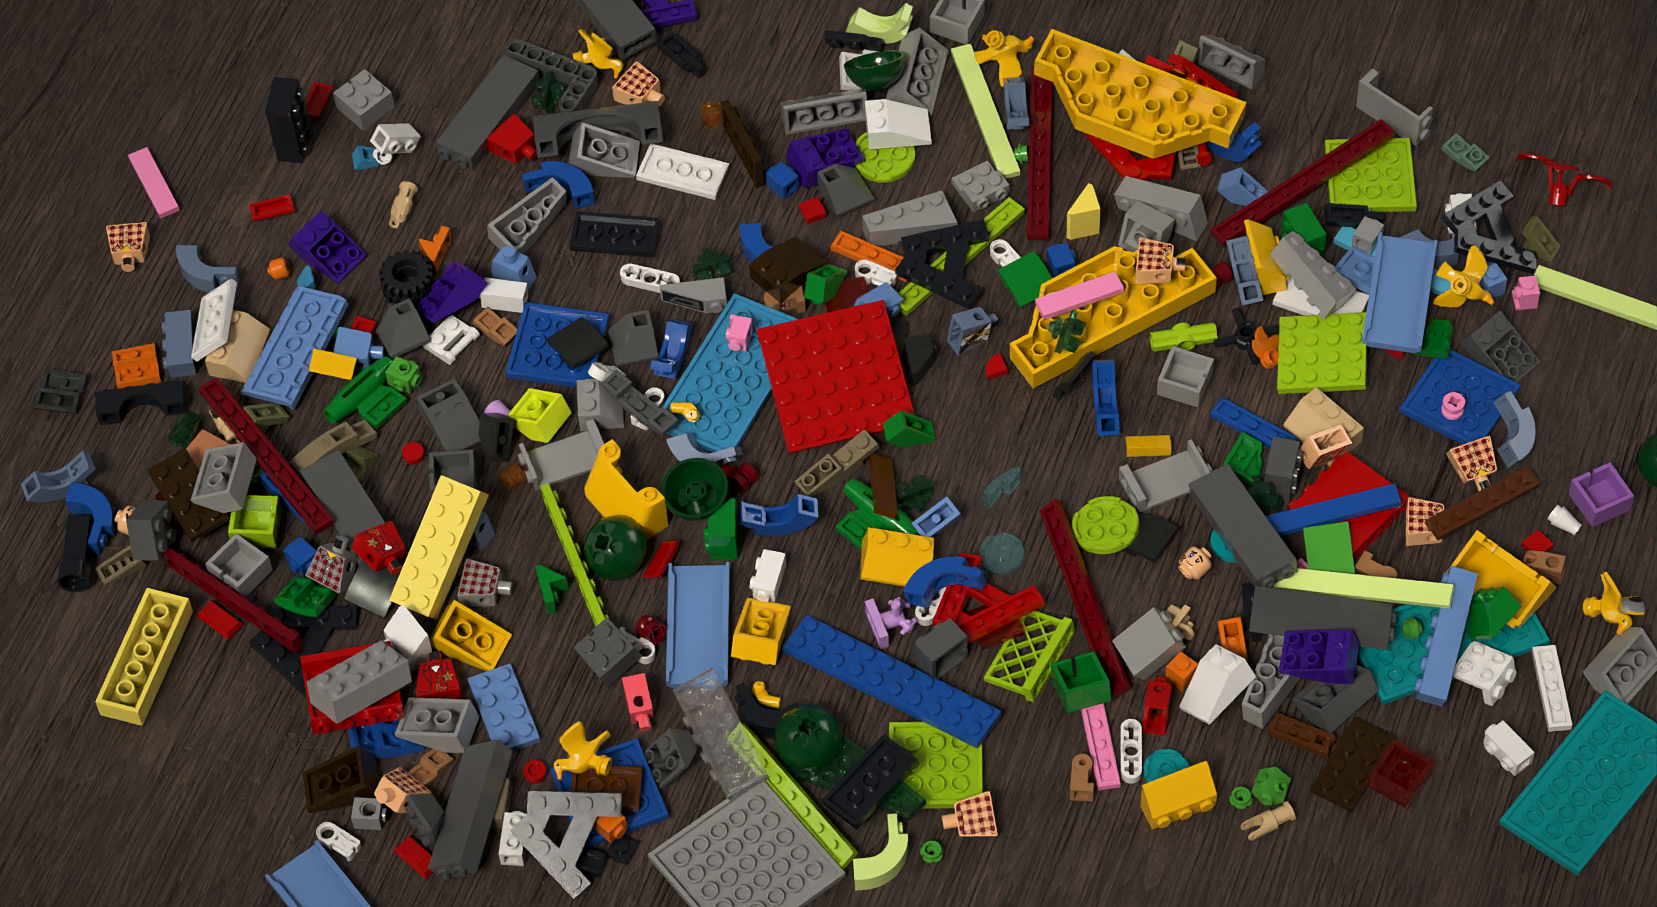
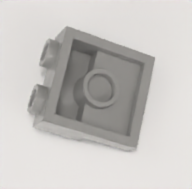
(981, 186)

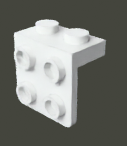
(1486, 670)

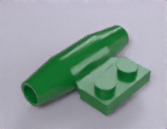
(368, 396)
(856, 523)

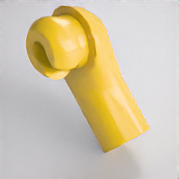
(687, 409)
(763, 698)

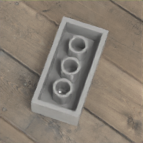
(359, 681)

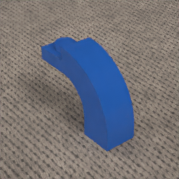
(1241, 146)
(568, 176)
(752, 241)
(673, 350)
(1104, 397)
(88, 500)
(779, 520)
(939, 574)

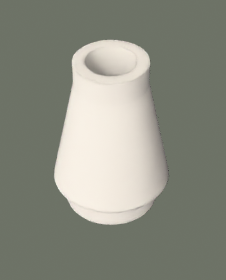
(1564, 520)

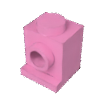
(1526, 293)
(739, 333)

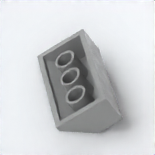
(922, 71)
(823, 111)

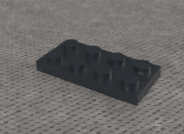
(614, 234)
(870, 781)

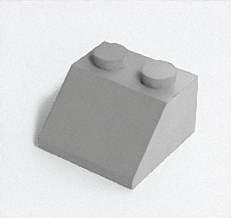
(1146, 223)
(597, 405)

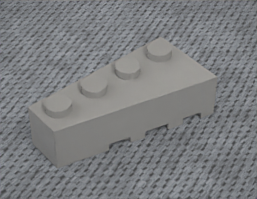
(1179, 204)
(528, 218)
(907, 219)
(1312, 274)
(1269, 686)

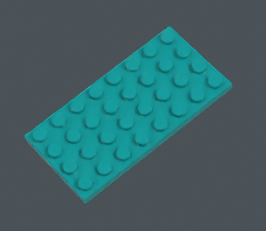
(1398, 666)
(1587, 784)

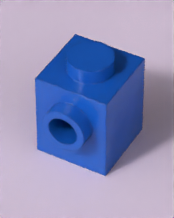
(782, 180)
(1060, 258)
(299, 556)

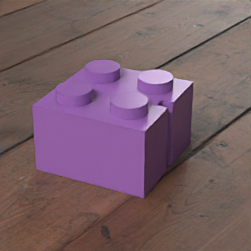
(1604, 498)

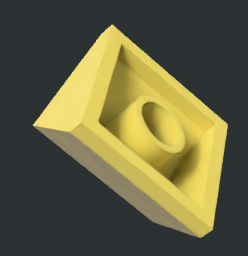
(1084, 215)

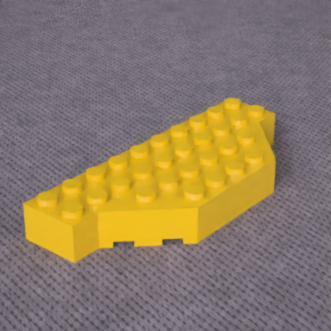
(1134, 101)
(1112, 318)

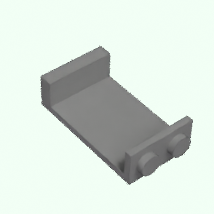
(1395, 115)
(561, 458)
(1163, 479)

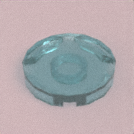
(1002, 553)

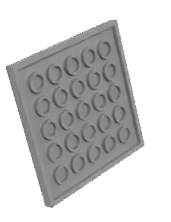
(747, 856)

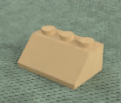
(241, 351)
(1318, 413)

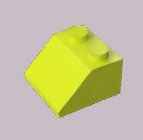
(540, 414)

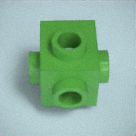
(403, 375)
(1271, 786)

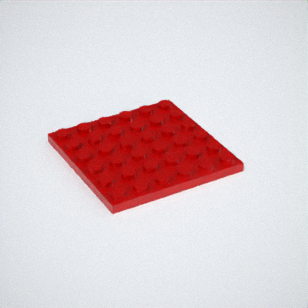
(834, 375)

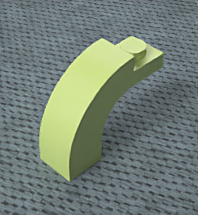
(888, 28)
(882, 868)

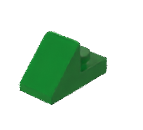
(550, 584)

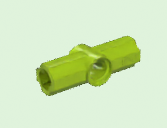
(1183, 336)

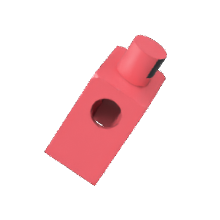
(638, 701)

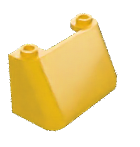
(615, 496)
(1501, 569)

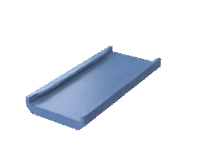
(1399, 294)
(285, 360)
(697, 622)
(315, 881)

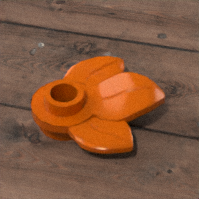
(1266, 348)

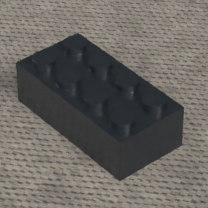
(288, 120)

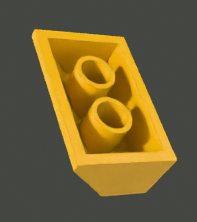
(1262, 243)
(893, 556)
(1178, 795)

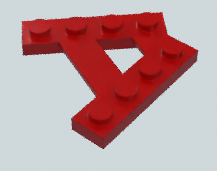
(1189, 71)
(1127, 165)
(1001, 607)

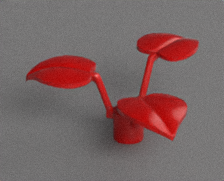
(1559, 191)

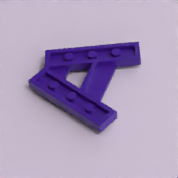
(663, 14)

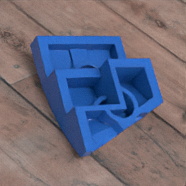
(381, 740)

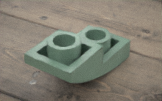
(1464, 154)

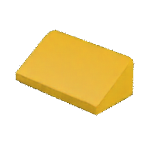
(332, 364)
(1148, 446)

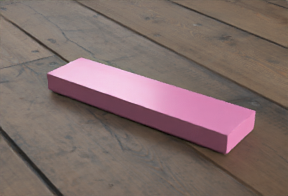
(153, 182)
(1079, 295)
(1100, 747)

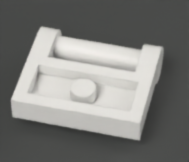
(446, 335)

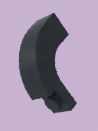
(757, 718)

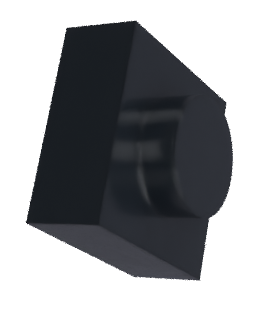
(622, 850)

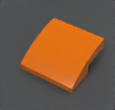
(136, 366)

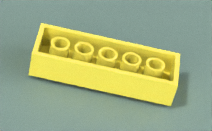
(438, 547)
(144, 656)

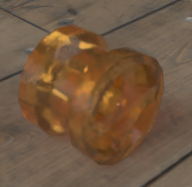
(711, 114)
(512, 476)

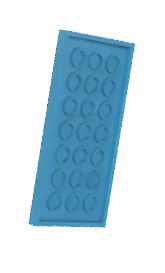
(726, 383)

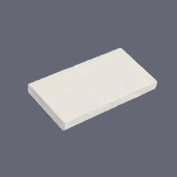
(683, 171)
(1296, 301)
(214, 320)

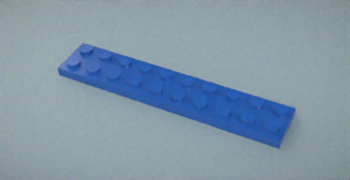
(892, 681)

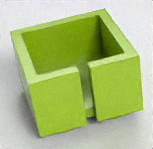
(257, 521)

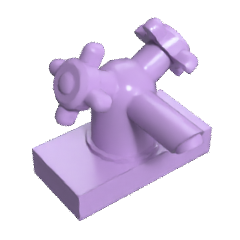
(884, 621)

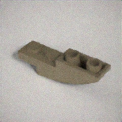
(338, 438)
(839, 466)

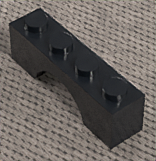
(116, 403)

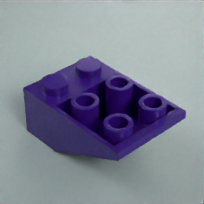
(822, 151)
(326, 247)
(453, 291)
(1320, 655)

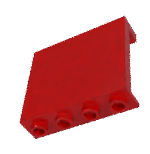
(1349, 477)
(384, 710)

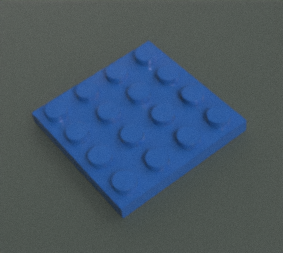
(534, 358)
(1471, 380)
(651, 804)

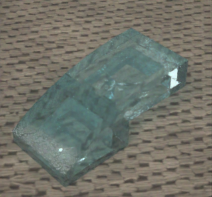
(1004, 483)

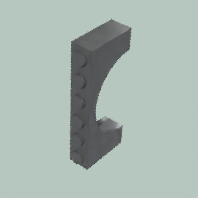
(637, 119)

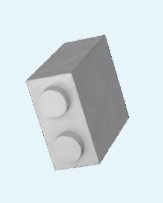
(1149, 643)

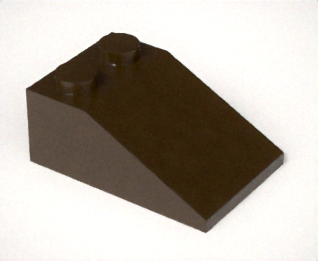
(784, 268)
(340, 780)

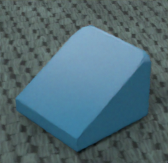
(364, 158)
(306, 278)

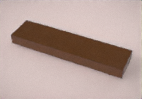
(883, 486)

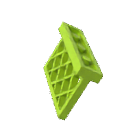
(1042, 669)

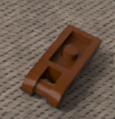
(1301, 735)

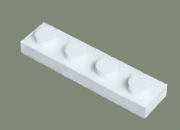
(1551, 688)

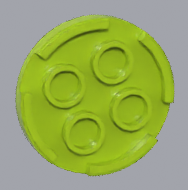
(884, 164)
(1105, 525)

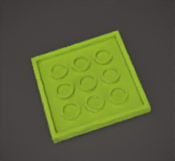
(1377, 180)
(1322, 353)
(946, 766)

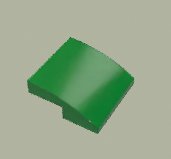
(1024, 278)
(305, 597)

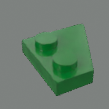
(1437, 339)
(1245, 458)

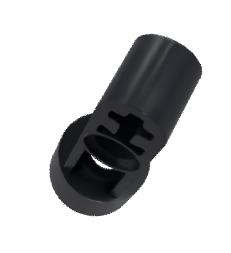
(75, 567)

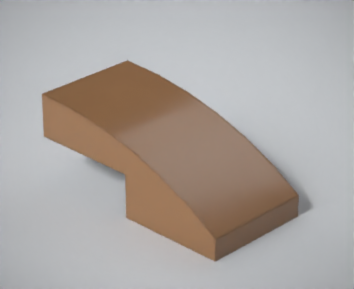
(494, 327)
(431, 767)

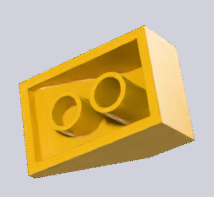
(760, 631)
(469, 637)

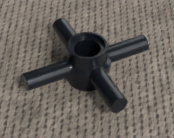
(1244, 329)

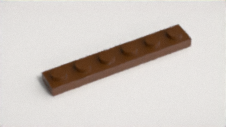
(1482, 503)

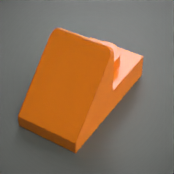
(436, 250)
(1232, 636)

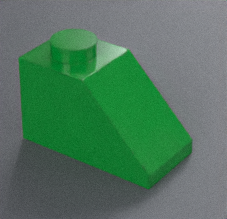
(824, 283)
(908, 430)

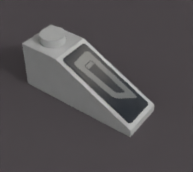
(698, 295)

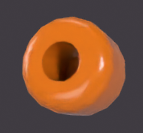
(279, 268)

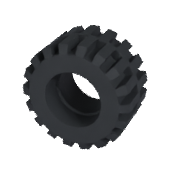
(406, 265)

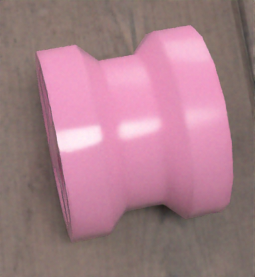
(1449, 410)

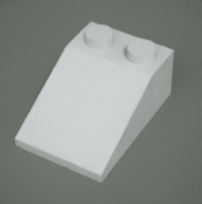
(896, 124)
(1216, 684)

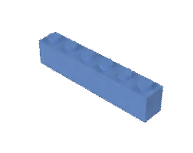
(1445, 639)

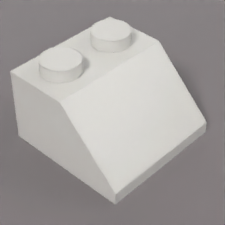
(408, 638)

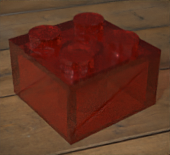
(1401, 774)

